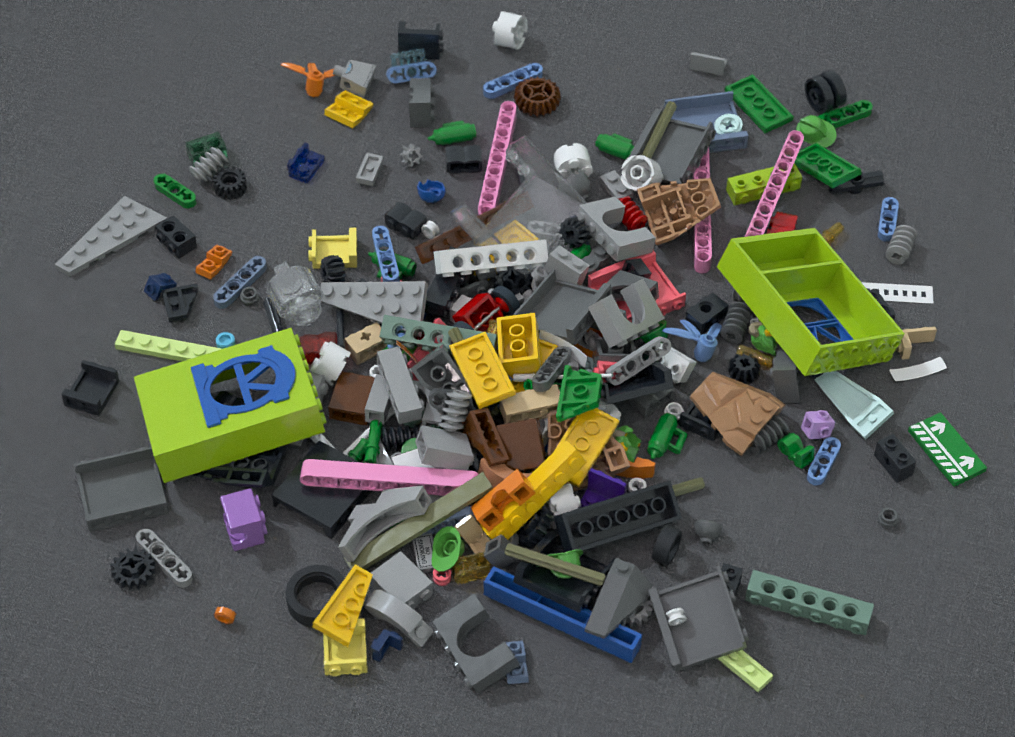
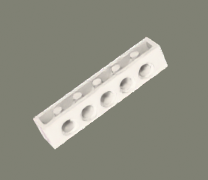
(445, 266)

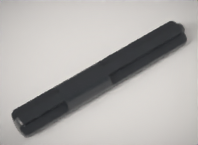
(273, 316)

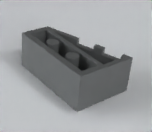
(421, 102)
(785, 377)

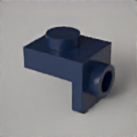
(157, 283)
(384, 641)

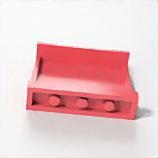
(669, 297)

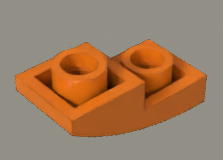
(214, 262)
(639, 469)

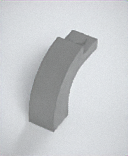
(393, 610)

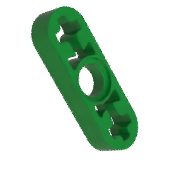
(176, 197)

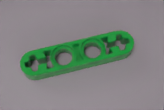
(860, 110)

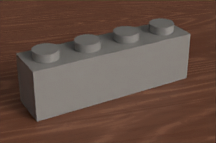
(399, 385)

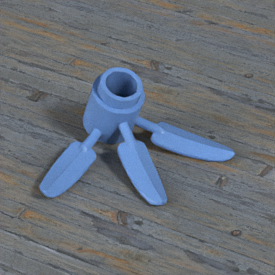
(705, 343)

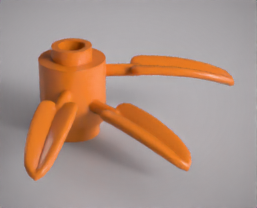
(315, 78)

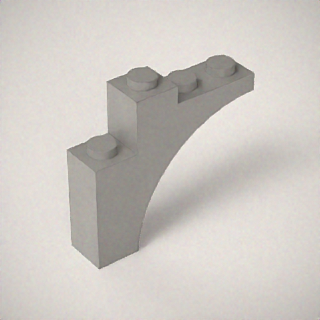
(372, 519)

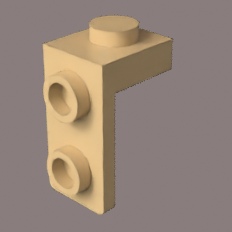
(917, 335)
(472, 534)

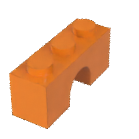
(491, 506)

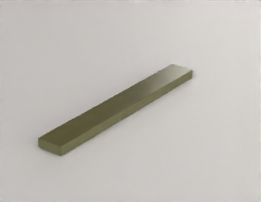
(417, 525)

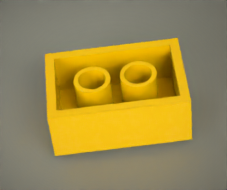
(519, 344)

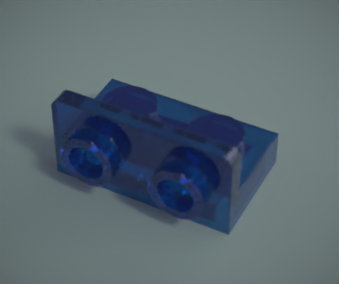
(304, 164)

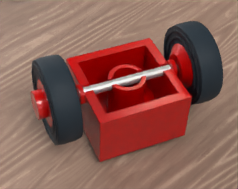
(486, 307)

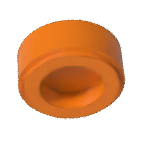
(225, 615)

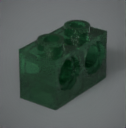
(198, 147)

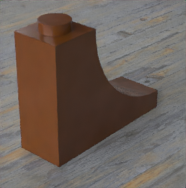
(484, 436)

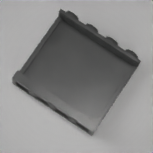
(678, 149)
(563, 307)
(121, 489)
(710, 623)

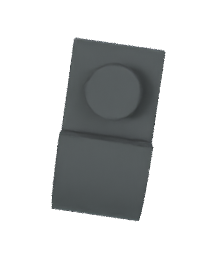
(496, 551)

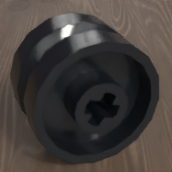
(825, 91)

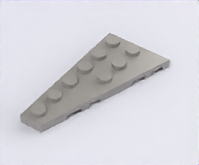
(111, 233)
(378, 299)

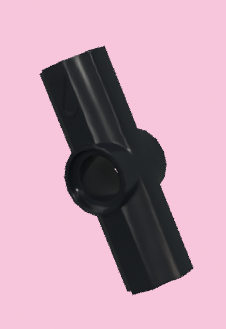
(857, 184)

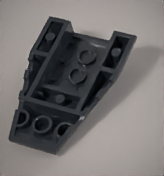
(252, 471)

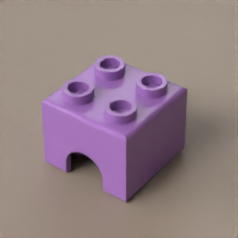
(244, 519)

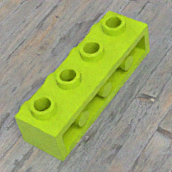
(752, 185)

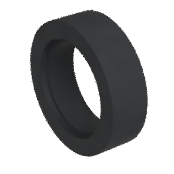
(300, 579)

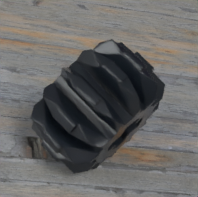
(574, 232)
(333, 269)
(744, 368)

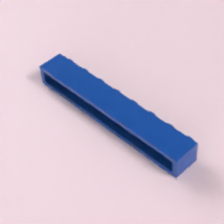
(500, 587)

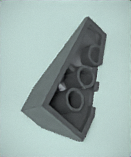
(441, 371)
(620, 595)

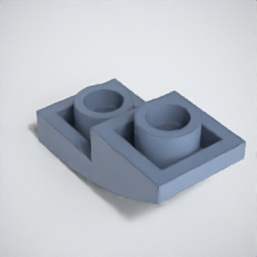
(519, 674)

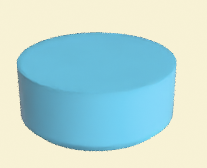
(225, 340)

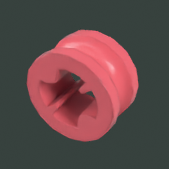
(442, 581)

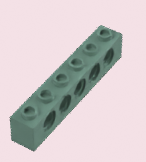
(393, 324)
(818, 598)

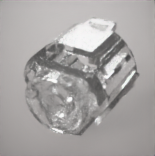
(295, 294)

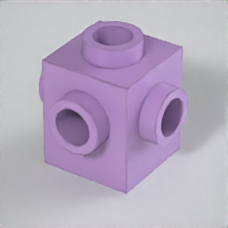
(817, 424)

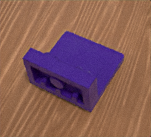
(601, 488)

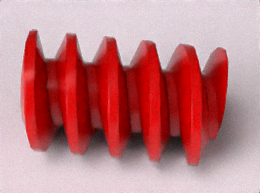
(633, 216)

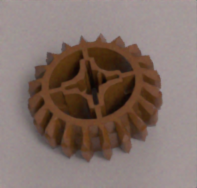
(537, 96)

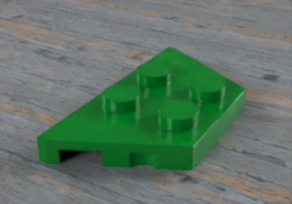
(578, 393)

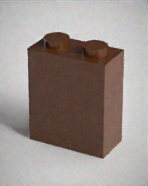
(350, 398)
(523, 444)

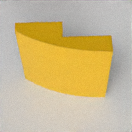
(349, 109)

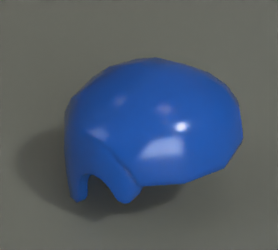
(431, 191)

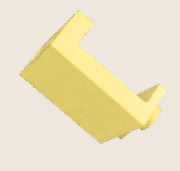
(341, 245)
(343, 659)

